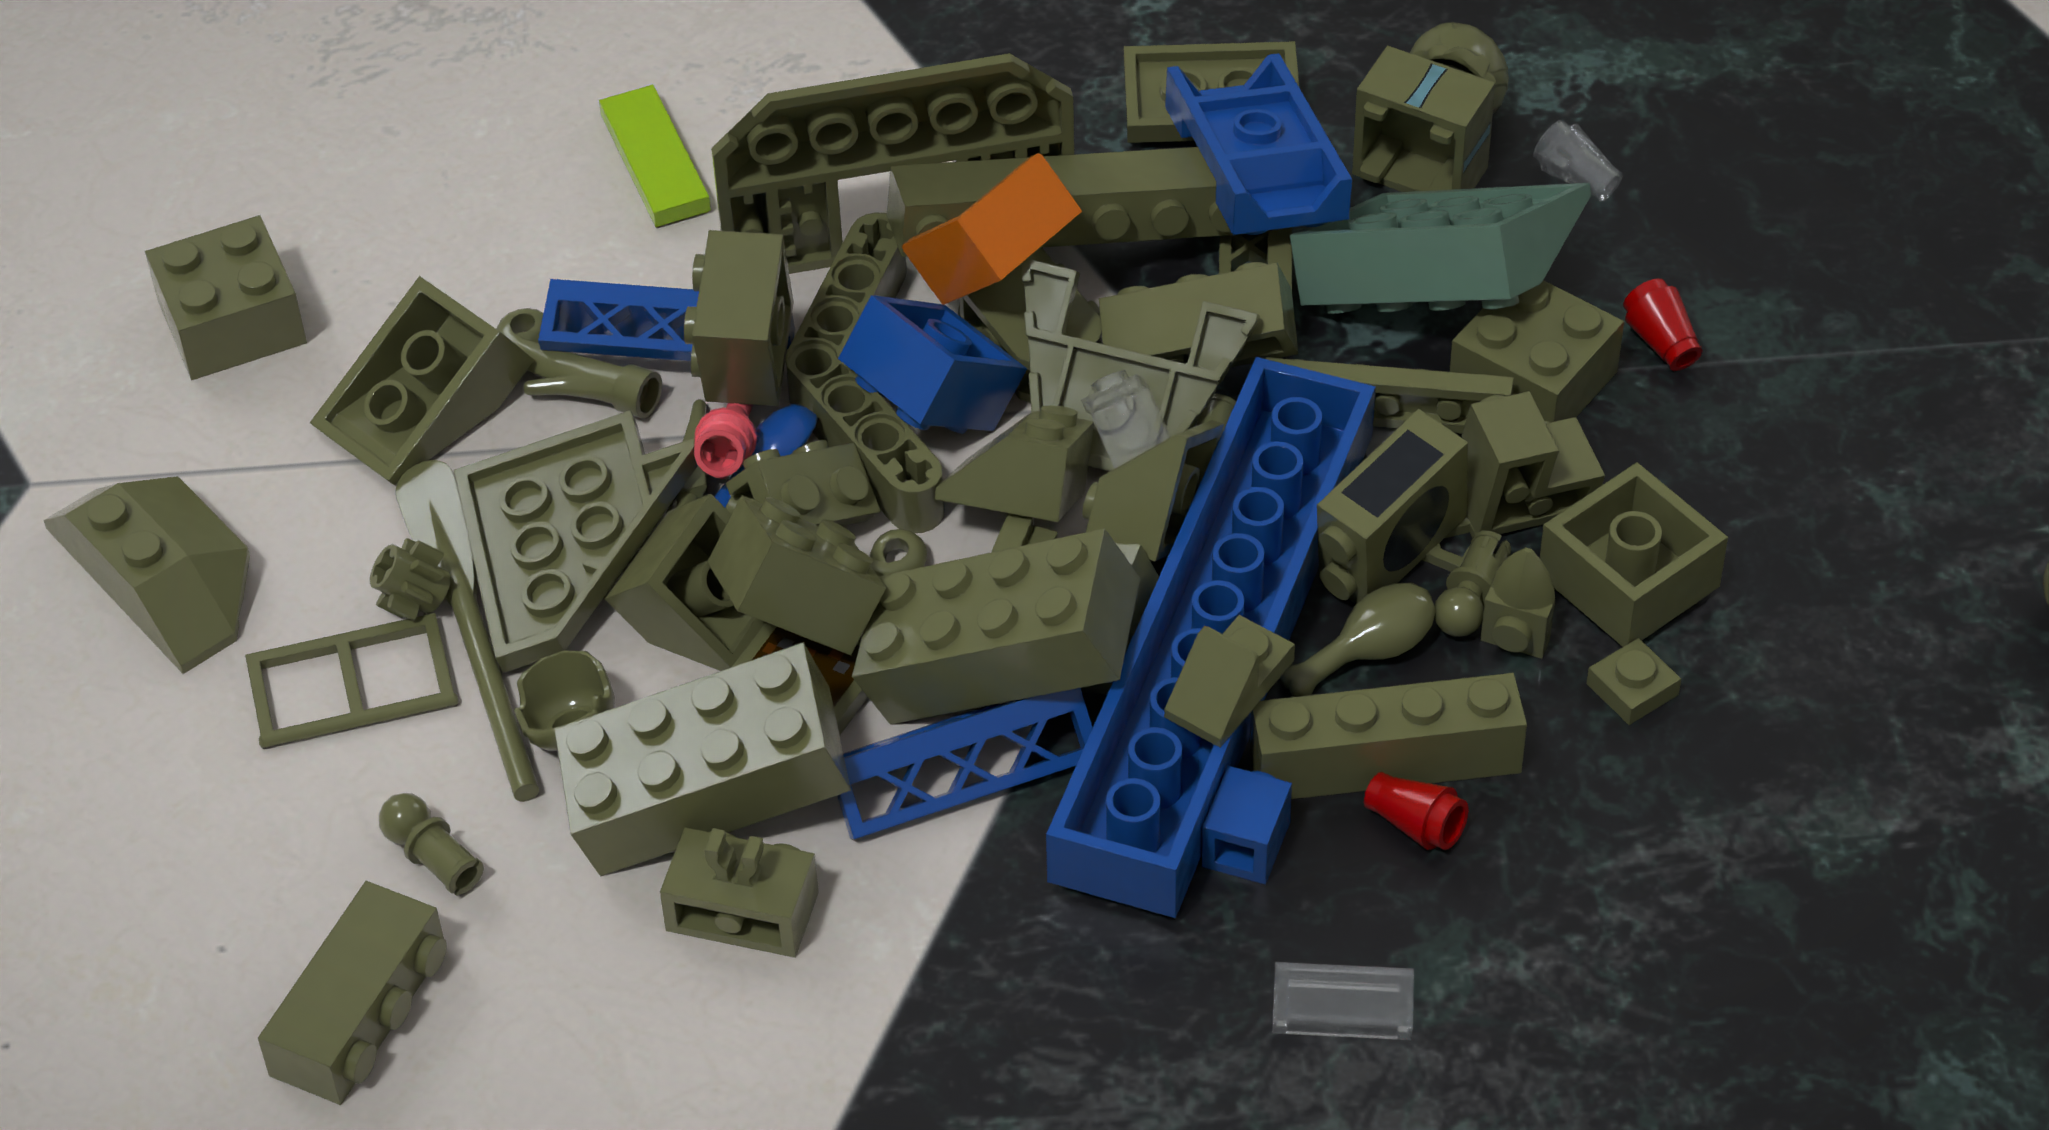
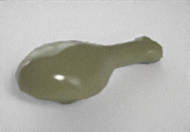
(1377, 629)

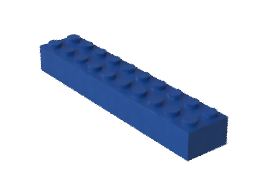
(1244, 550)

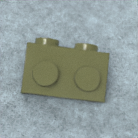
(813, 480)

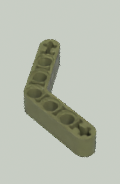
(893, 456)

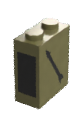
(1392, 508)

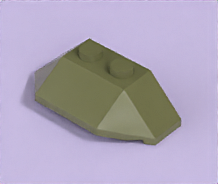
(161, 563)

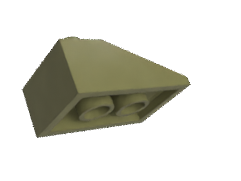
(420, 383)

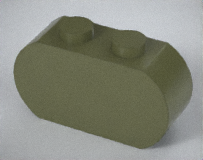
(1000, 316)

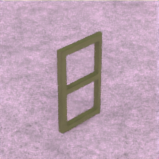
(343, 644)

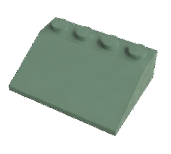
(1437, 247)

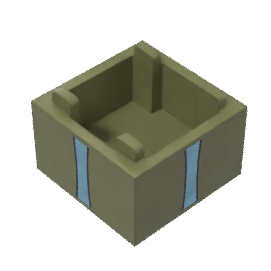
(1421, 124)

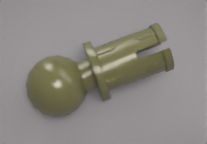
(1462, 604)
(428, 841)

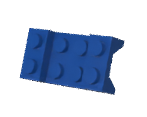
(1263, 150)

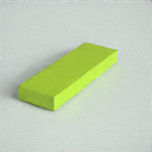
(654, 155)

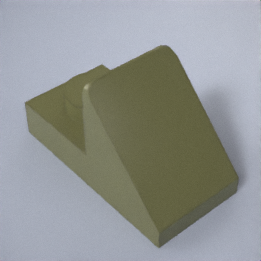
(1227, 678)

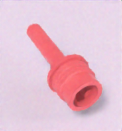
(724, 440)

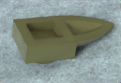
(1520, 605)

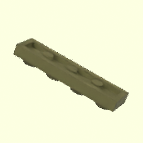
(1404, 391)

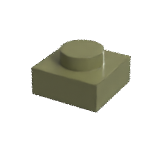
(1633, 681)

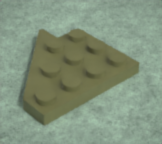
(560, 527)

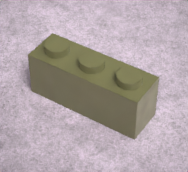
(1165, 317)
(353, 993)

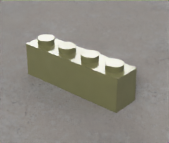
(1403, 730)

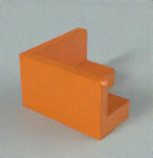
(993, 232)

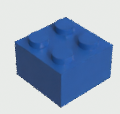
(931, 365)

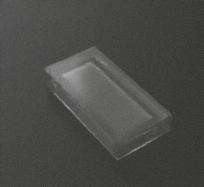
(1343, 1001)

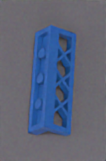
(618, 320)
(954, 733)

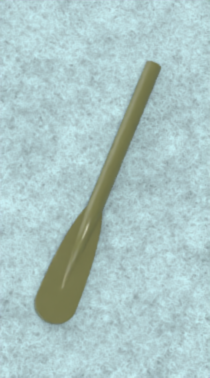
(435, 517)

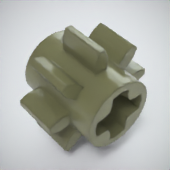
(410, 579)

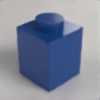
(1246, 824)

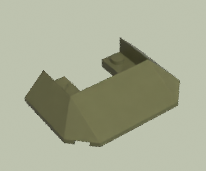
(790, 150)

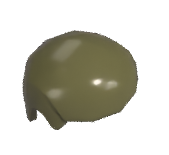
(559, 693)

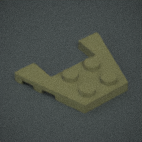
(1067, 365)

